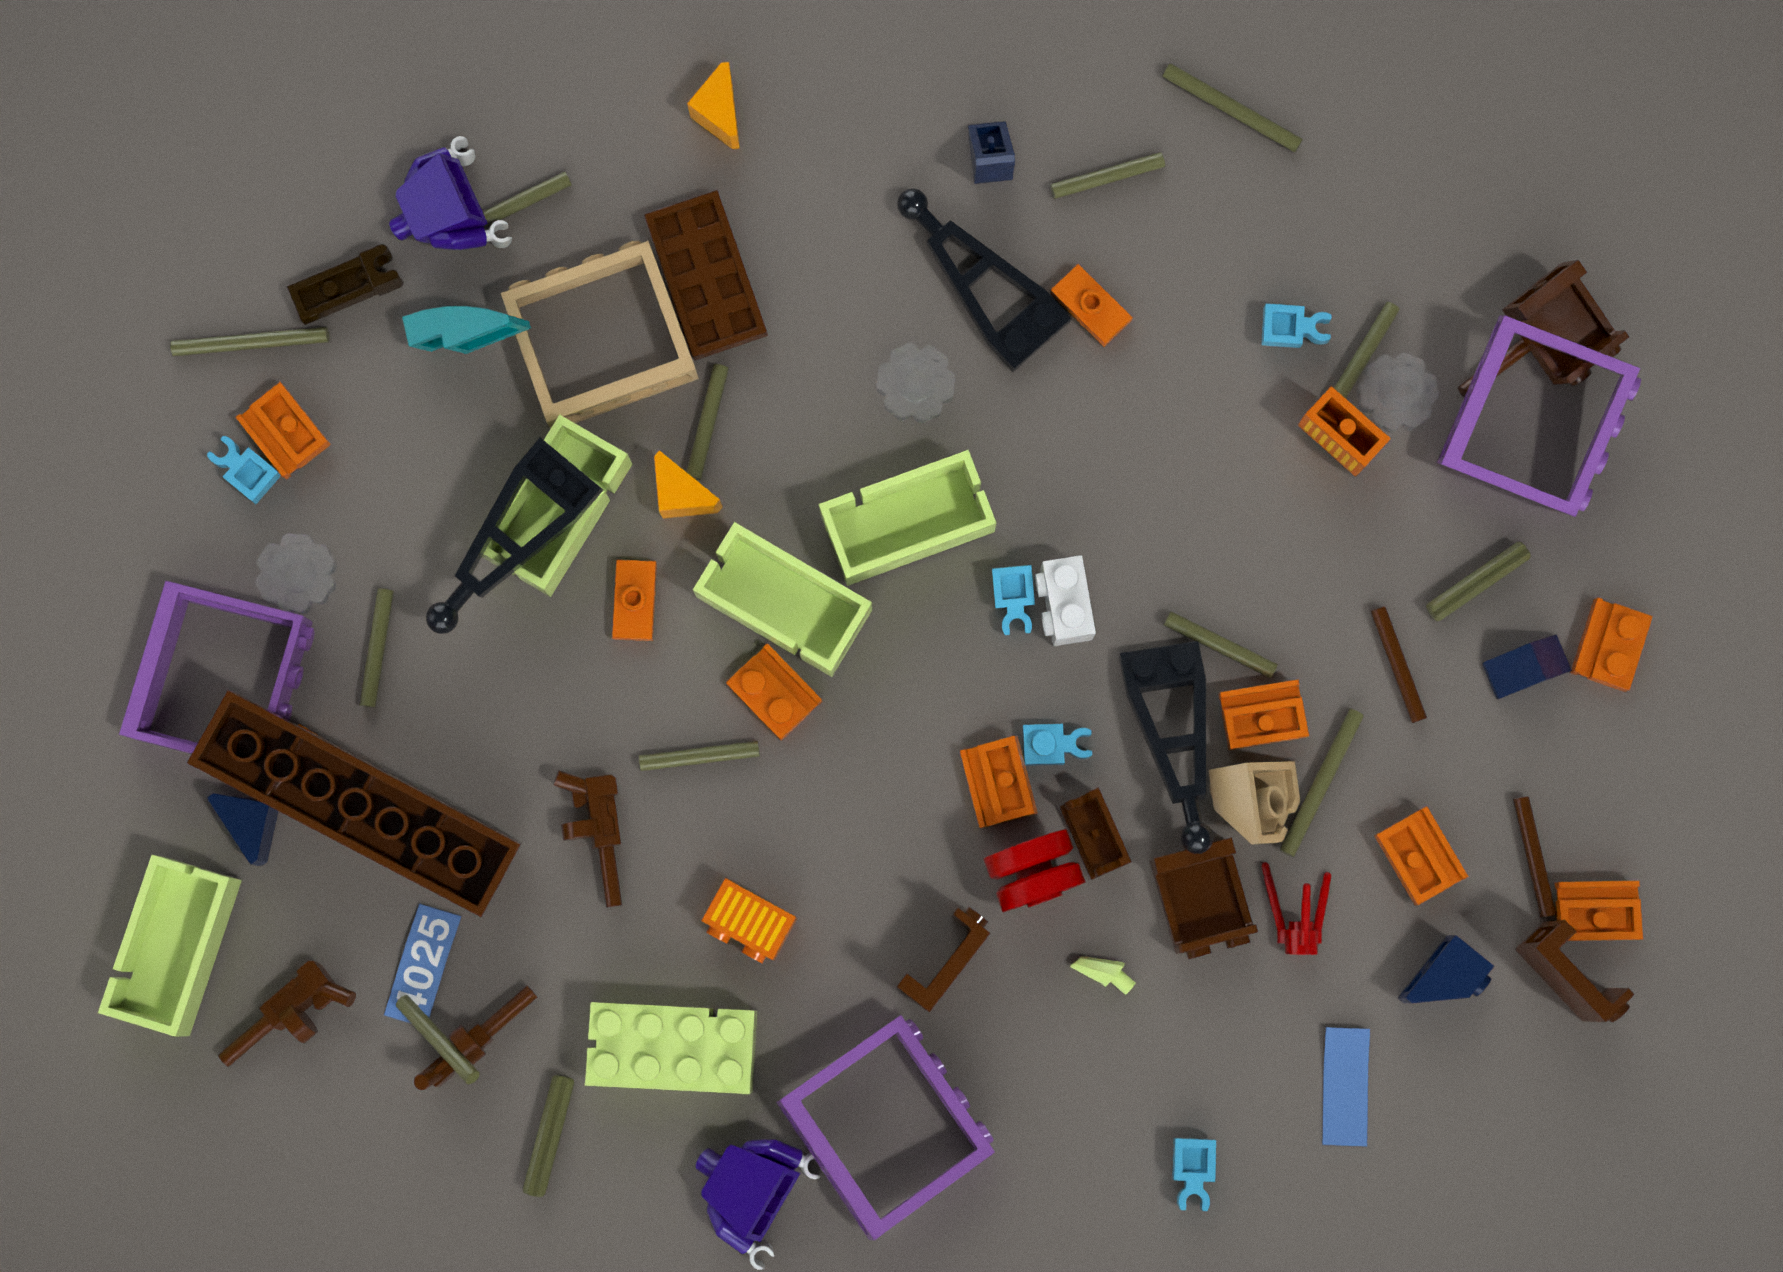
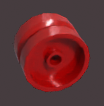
(1034, 871)

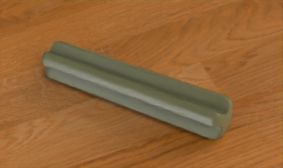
(1478, 581)
(548, 1136)

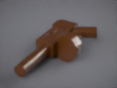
(601, 824)
(287, 1009)
(472, 1043)

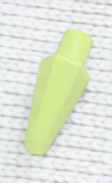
(1104, 972)

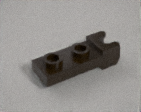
(344, 285)

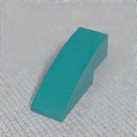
(460, 328)

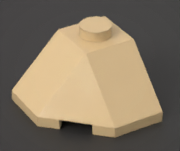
(1256, 798)

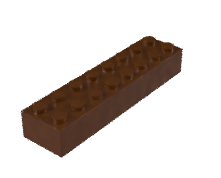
(354, 803)

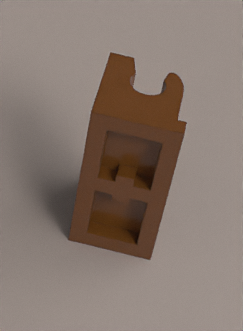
(1095, 834)

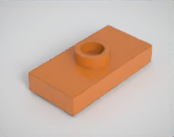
(1091, 305)
(634, 600)

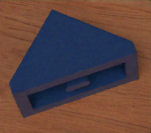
(991, 152)
(1526, 666)
(249, 824)

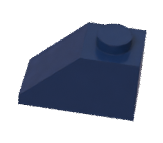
(1449, 974)

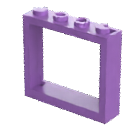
(1478, 392)
(161, 647)
(831, 1164)

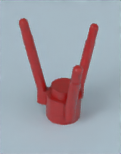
(1302, 935)

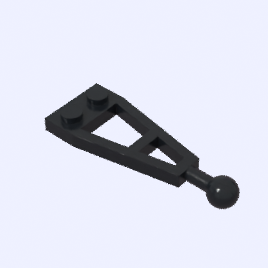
(1028, 329)
(555, 478)
(1166, 669)

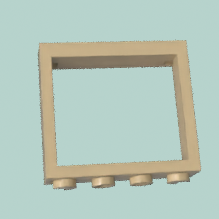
(621, 391)

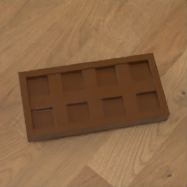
(706, 275)

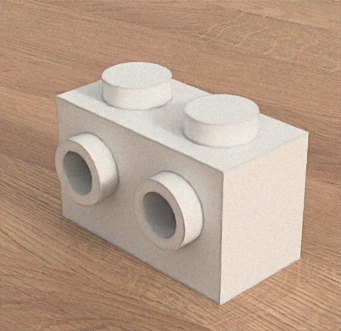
(1067, 601)

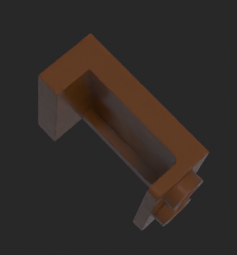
(1566, 309)
(1203, 899)
(1544, 955)
(932, 994)

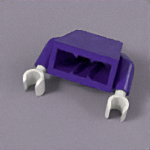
(441, 203)
(749, 1189)

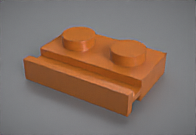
(283, 430)
(1611, 644)
(774, 692)
(1263, 714)
(998, 781)
(1421, 856)
(1600, 909)

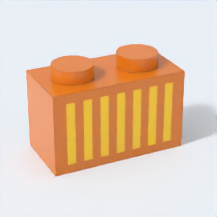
(1343, 431)
(749, 920)

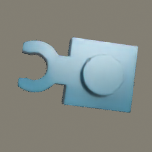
(1287, 326)
(247, 471)
(1014, 590)
(1047, 744)
(1194, 1163)

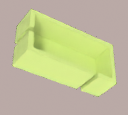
(535, 510)
(908, 517)
(783, 599)
(170, 946)
(671, 1048)

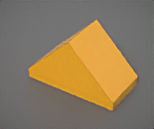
(715, 106)
(680, 493)

